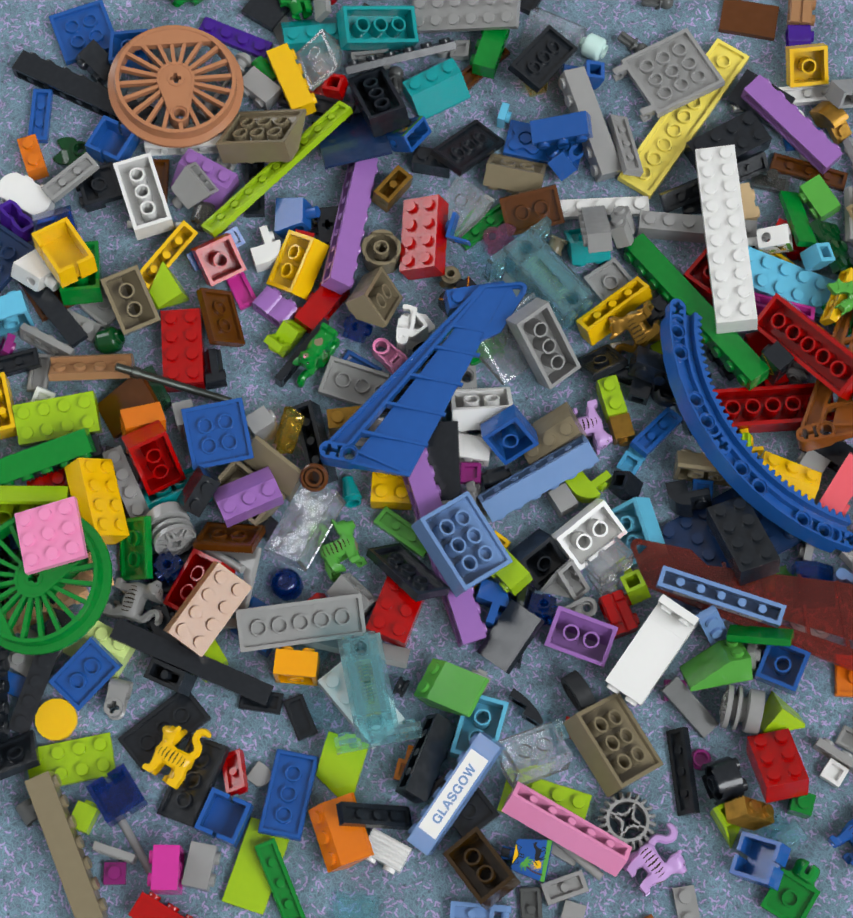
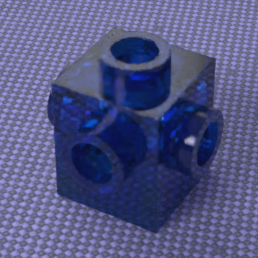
(351, 331)
(168, 574)
(543, 606)

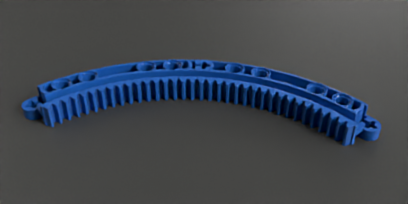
(725, 448)

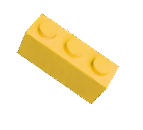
(7, 420)

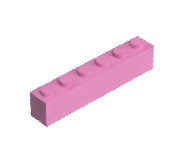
(567, 829)

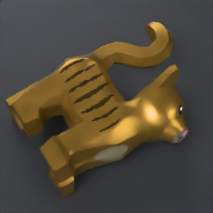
(637, 326)

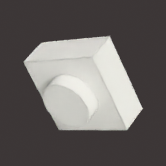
(42, 393)
(834, 773)

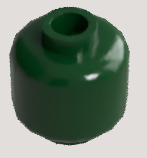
(109, 340)

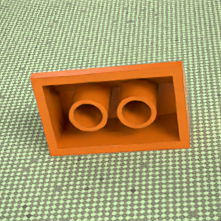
(339, 845)

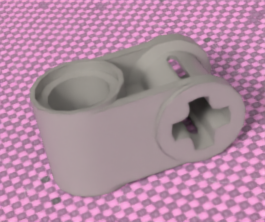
(118, 694)

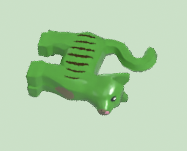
(341, 549)

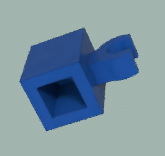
(563, 162)

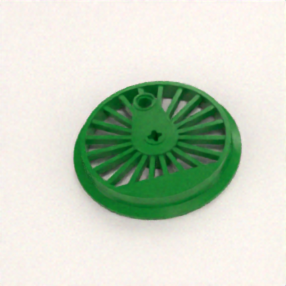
(43, 586)

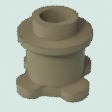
(557, 244)
(448, 281)

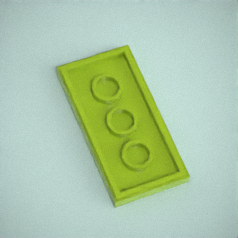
(247, 883)

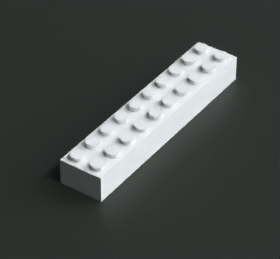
(726, 239)

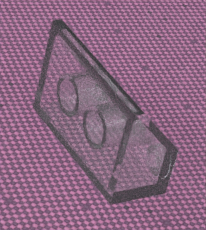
(540, 19)
(534, 755)

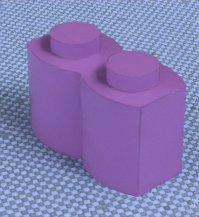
(273, 306)

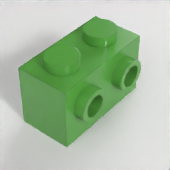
(819, 198)

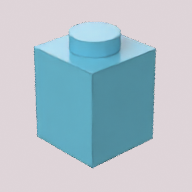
(817, 256)

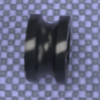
(401, 686)

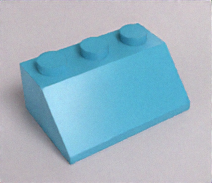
(639, 521)

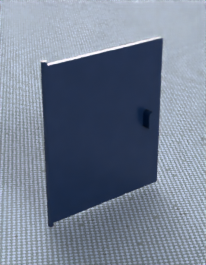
(352, 143)

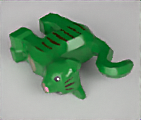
(317, 353)

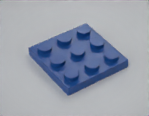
(79, 26)
(217, 433)

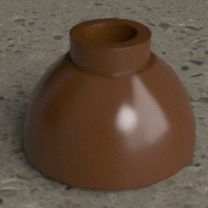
(314, 477)

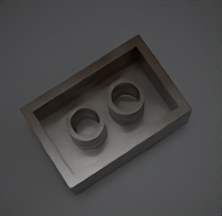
(481, 868)

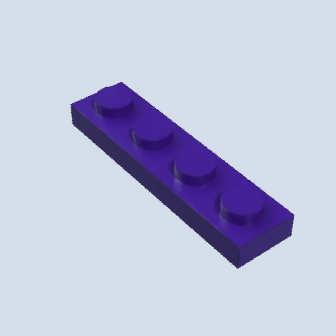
(236, 38)

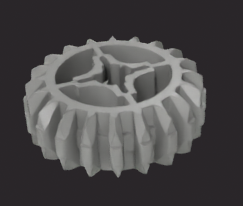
(636, 825)

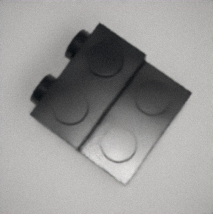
(100, 188)

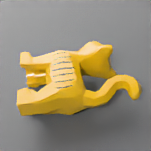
(176, 759)

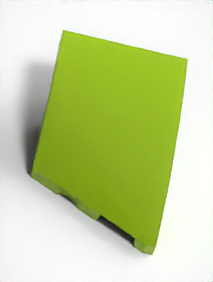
(340, 771)

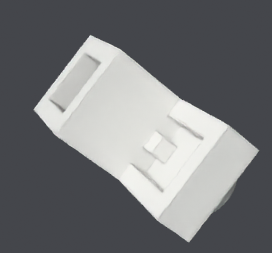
(266, 254)

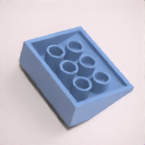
(461, 543)

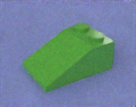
(718, 666)
(450, 688)

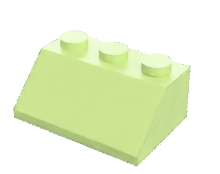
(102, 633)

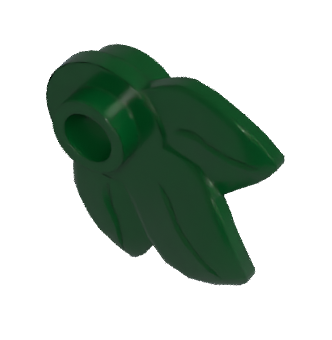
(69, 150)

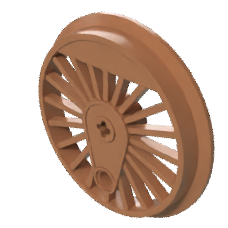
(178, 96)

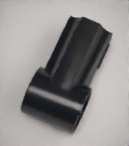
(214, 374)

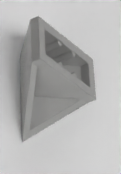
(567, 582)

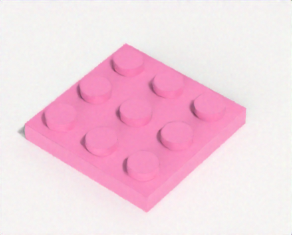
(51, 535)

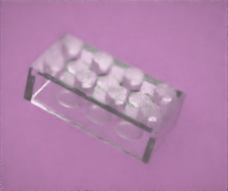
(304, 527)

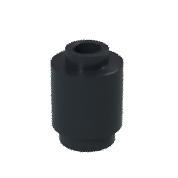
(495, 476)

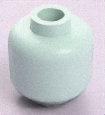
(593, 47)

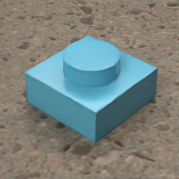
(504, 115)

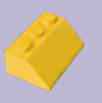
(298, 264)
(796, 474)

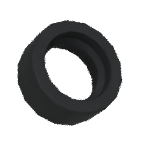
(577, 690)

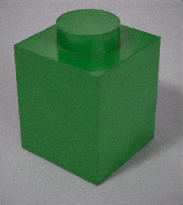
(801, 806)

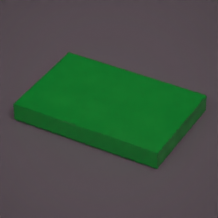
(137, 550)

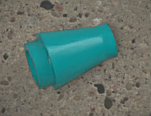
(350, 492)

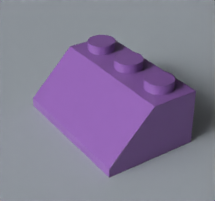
(222, 177)
(248, 496)
(581, 636)

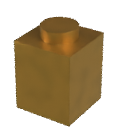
(621, 429)

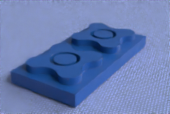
(520, 145)
(288, 795)

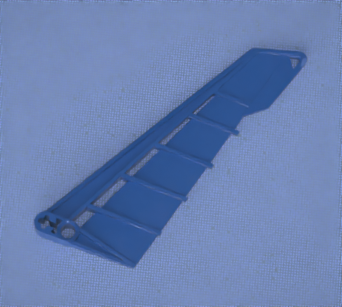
(412, 420)

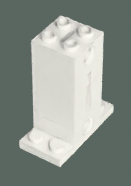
(651, 651)

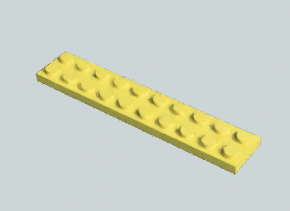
(672, 131)

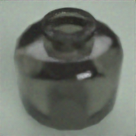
(201, 213)

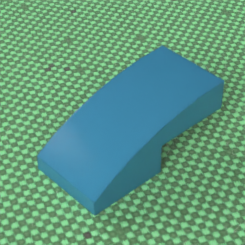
(631, 461)

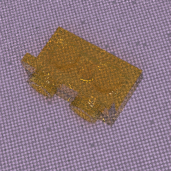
(288, 430)

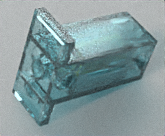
(544, 272)
(370, 697)

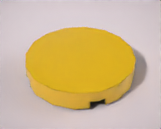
(56, 719)

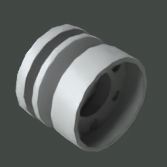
(171, 529)
(742, 709)

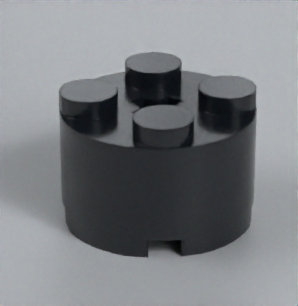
(723, 780)

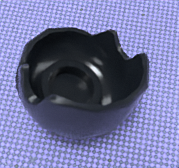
(662, 396)

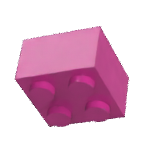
(166, 869)

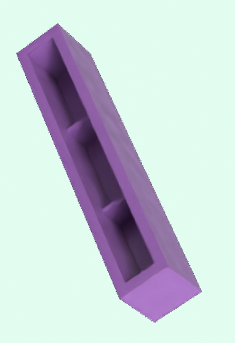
(791, 124)

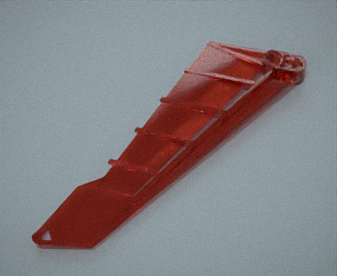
(808, 601)

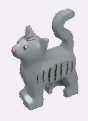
(134, 601)

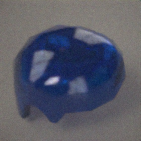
(286, 584)

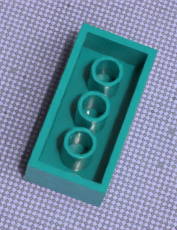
(377, 27)

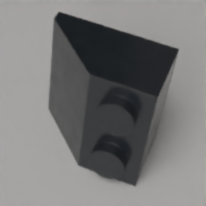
(539, 557)

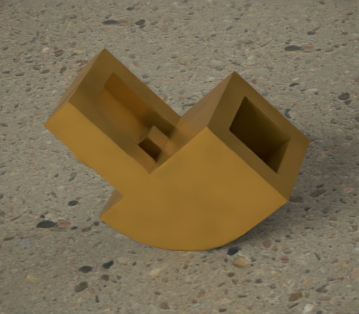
(833, 119)

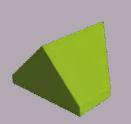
(167, 289)
(779, 715)
(728, 831)

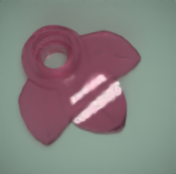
(503, 237)

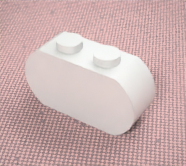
(25, 193)

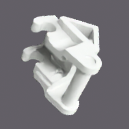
(412, 329)

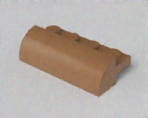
(88, 367)

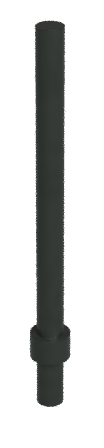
(136, 372)

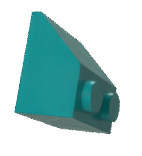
(578, 253)

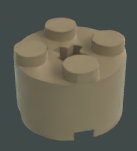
(381, 249)

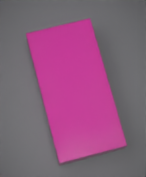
(241, 290)

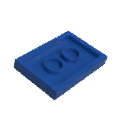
(85, 673)

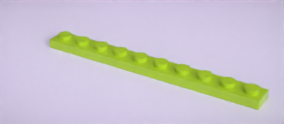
(275, 170)

